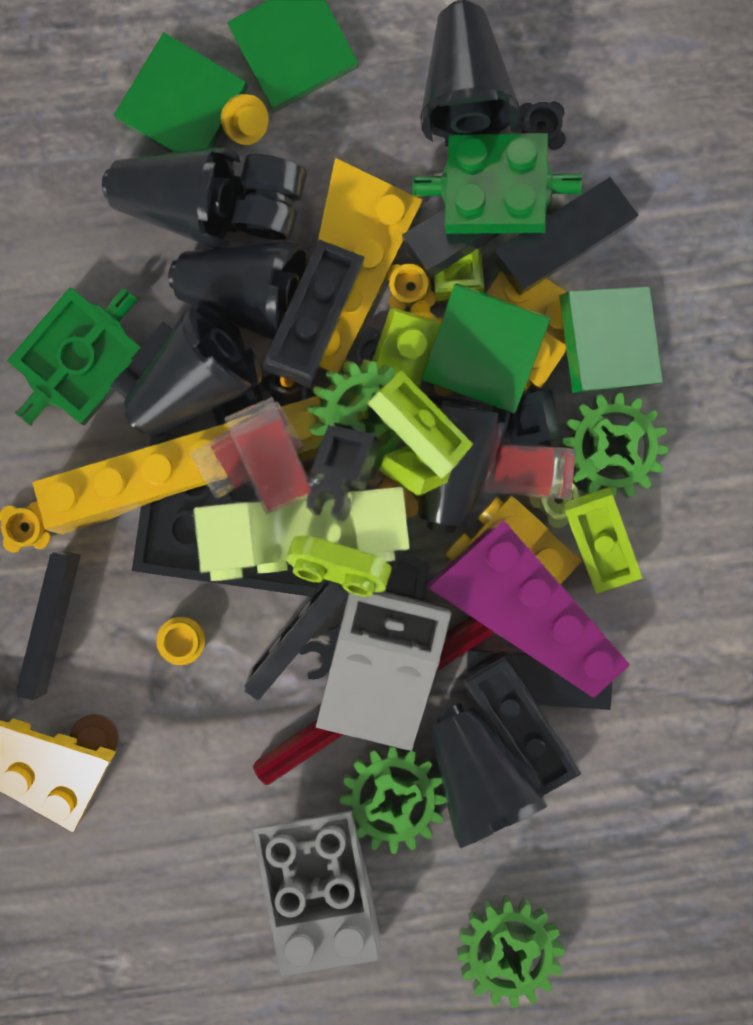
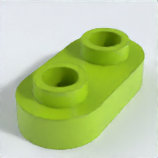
(321, 559)

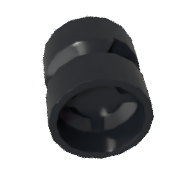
(270, 191)

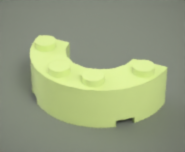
(247, 536)

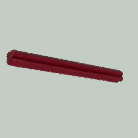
(313, 739)

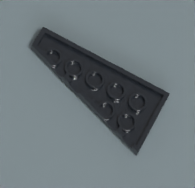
(169, 546)

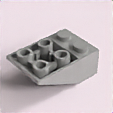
(383, 668)
(317, 894)

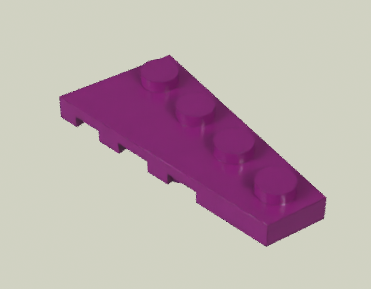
(522, 602)

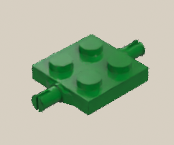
(497, 183)
(75, 356)

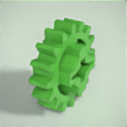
(363, 386)
(629, 462)
(411, 790)
(495, 962)

